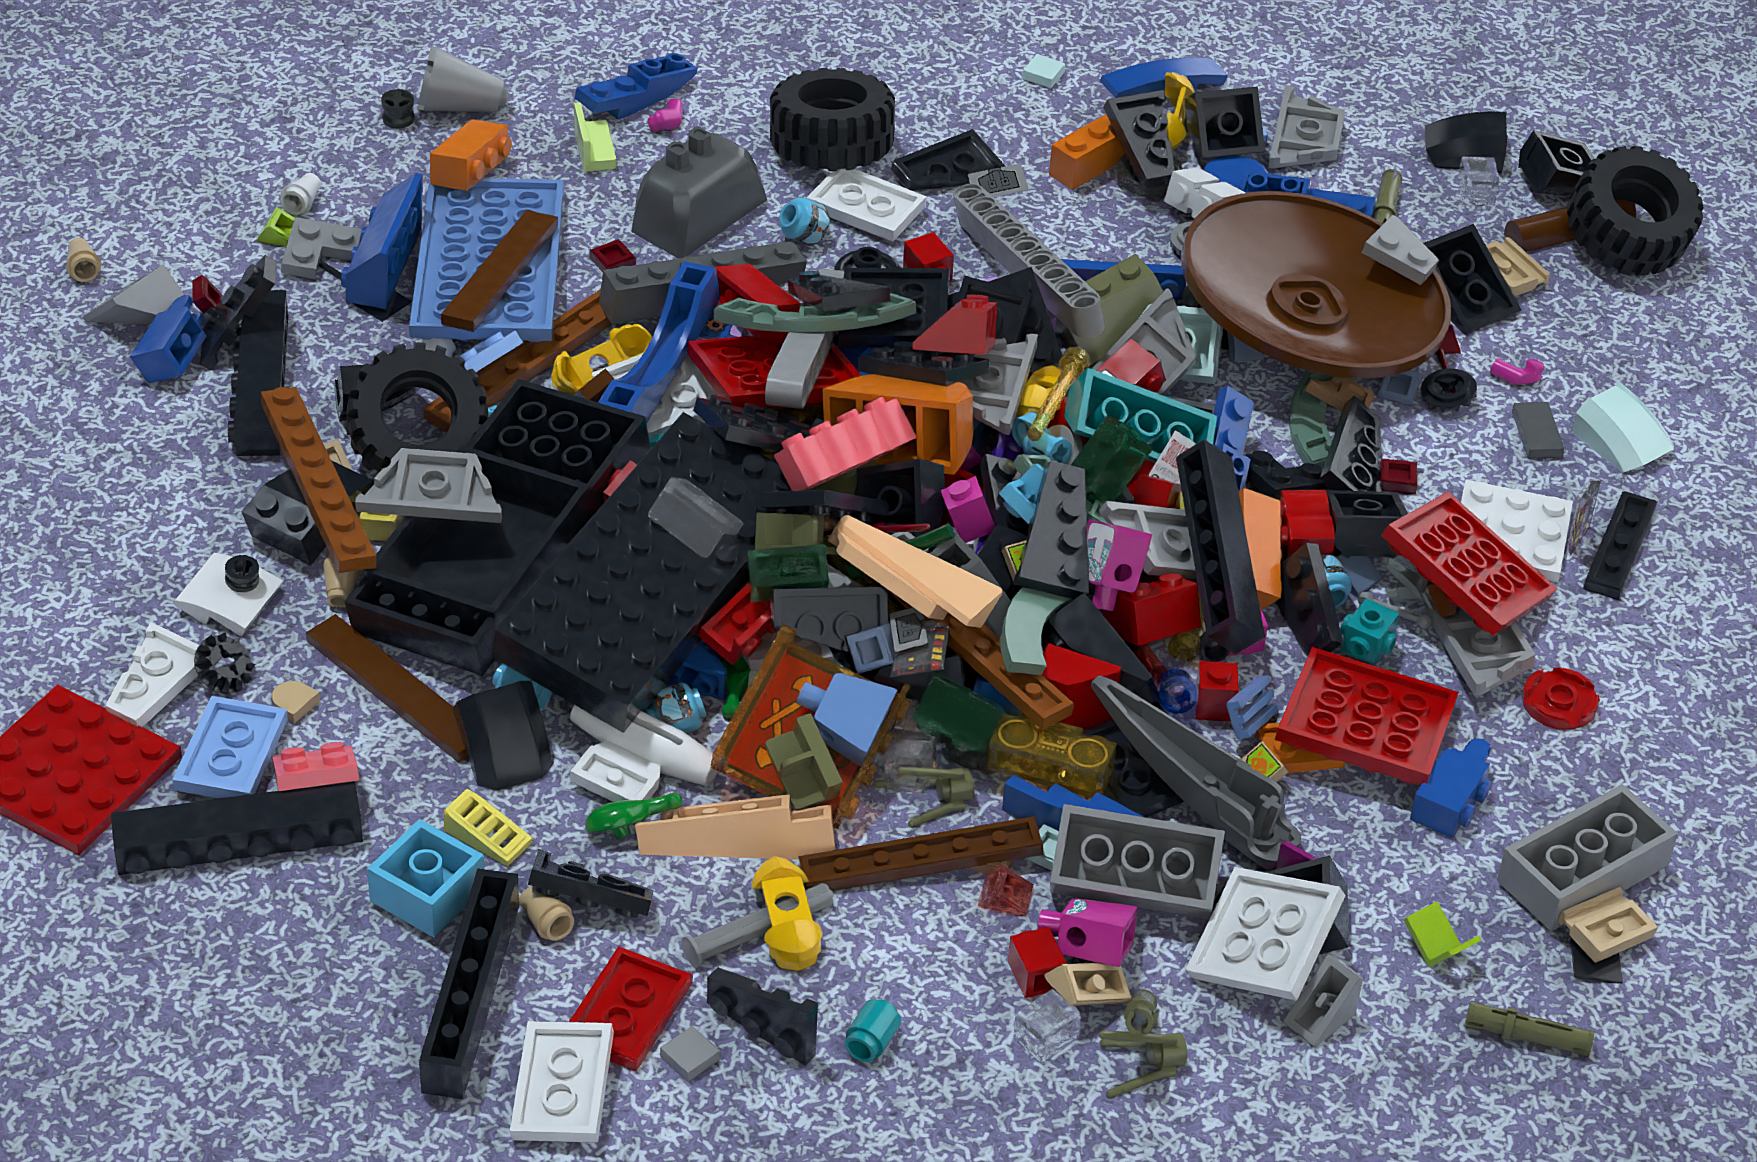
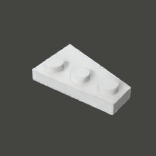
(155, 677)

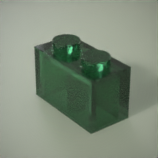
(1111, 459)
(786, 569)
(957, 714)

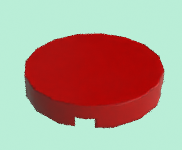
(1557, 707)

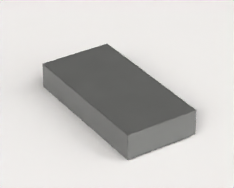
(1538, 430)

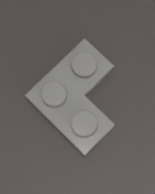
(314, 239)

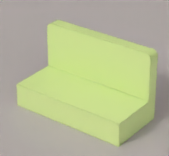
(593, 142)

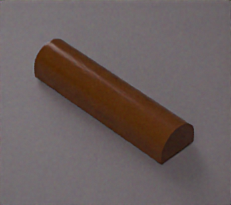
(1549, 227)

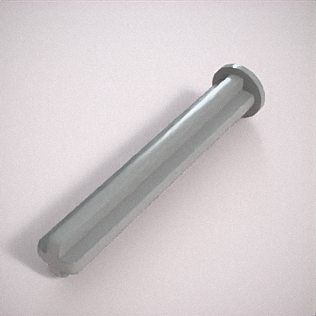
(747, 927)

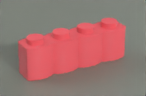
(844, 446)

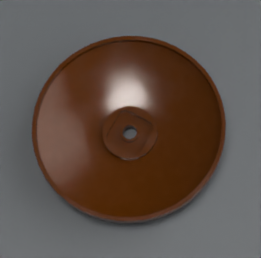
(1297, 288)

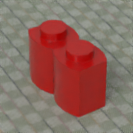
(1306, 519)

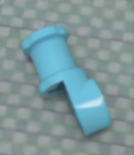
(1055, 448)

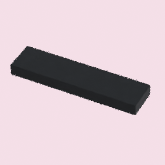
(1620, 545)

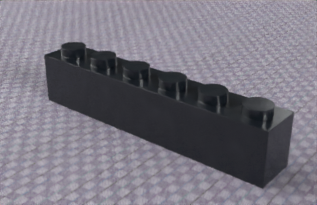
(259, 368)
(1220, 547)
(236, 827)
(469, 984)

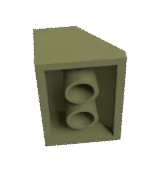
(1124, 295)

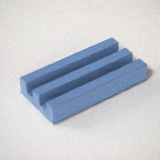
(1253, 714)

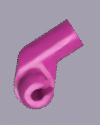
(667, 118)
(1515, 375)

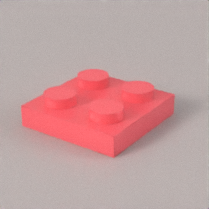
(315, 768)

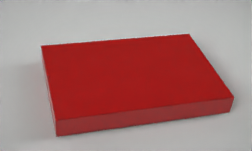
(638, 1001)

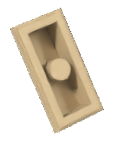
(1090, 984)

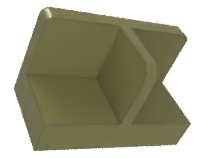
(789, 530)
(804, 764)

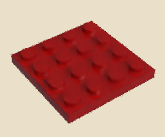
(741, 365)
(1469, 563)
(1367, 716)
(74, 766)

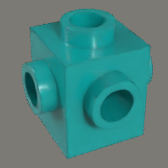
(1370, 632)

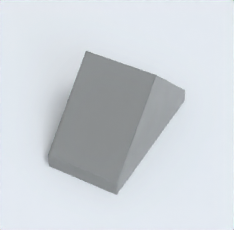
(1326, 1001)

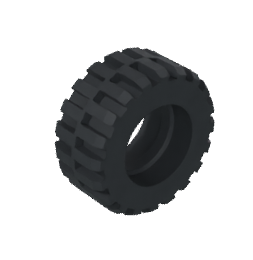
(832, 119)
(1648, 182)
(409, 369)

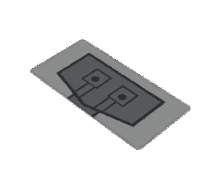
(1001, 180)
(908, 629)

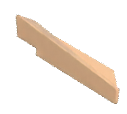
(915, 575)
(739, 830)

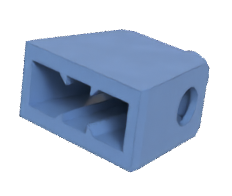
(849, 713)

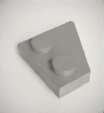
(1401, 251)

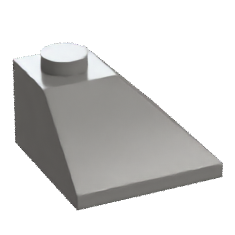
(139, 300)

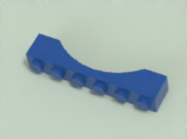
(686, 311)

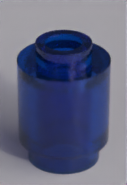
(1181, 701)

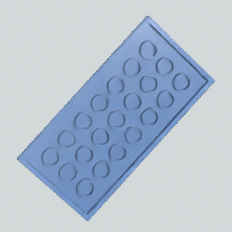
(460, 235)

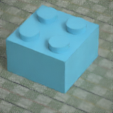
(424, 877)

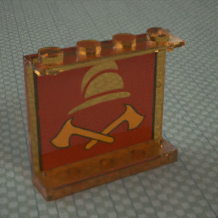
(772, 709)

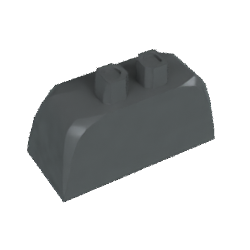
(696, 192)

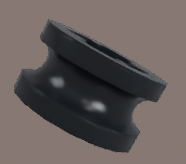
(243, 582)

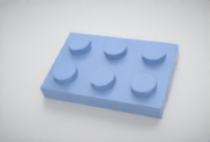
(230, 748)

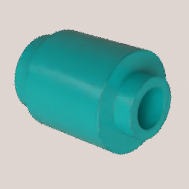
(872, 1030)

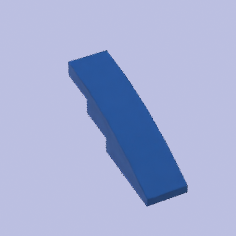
(1150, 75)
(1027, 800)

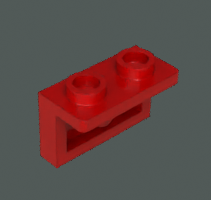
(738, 626)

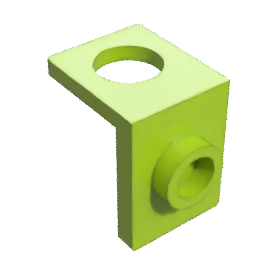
(1435, 935)

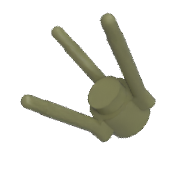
(951, 785)
(1162, 1050)

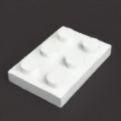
(868, 202)
(562, 1082)

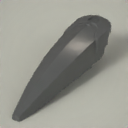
(1204, 775)

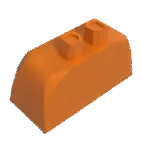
(936, 413)

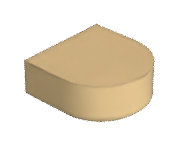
(296, 698)

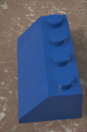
(385, 245)

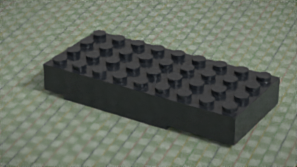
(452, 580)
(628, 594)

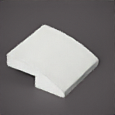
(210, 597)

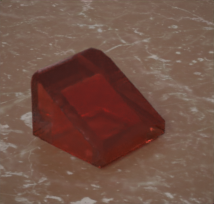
(1151, 661)
(1005, 892)

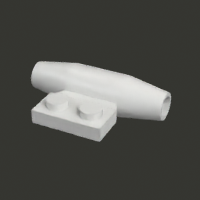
(631, 762)

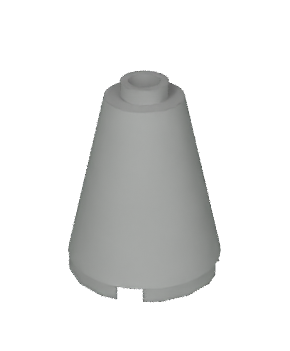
(459, 86)

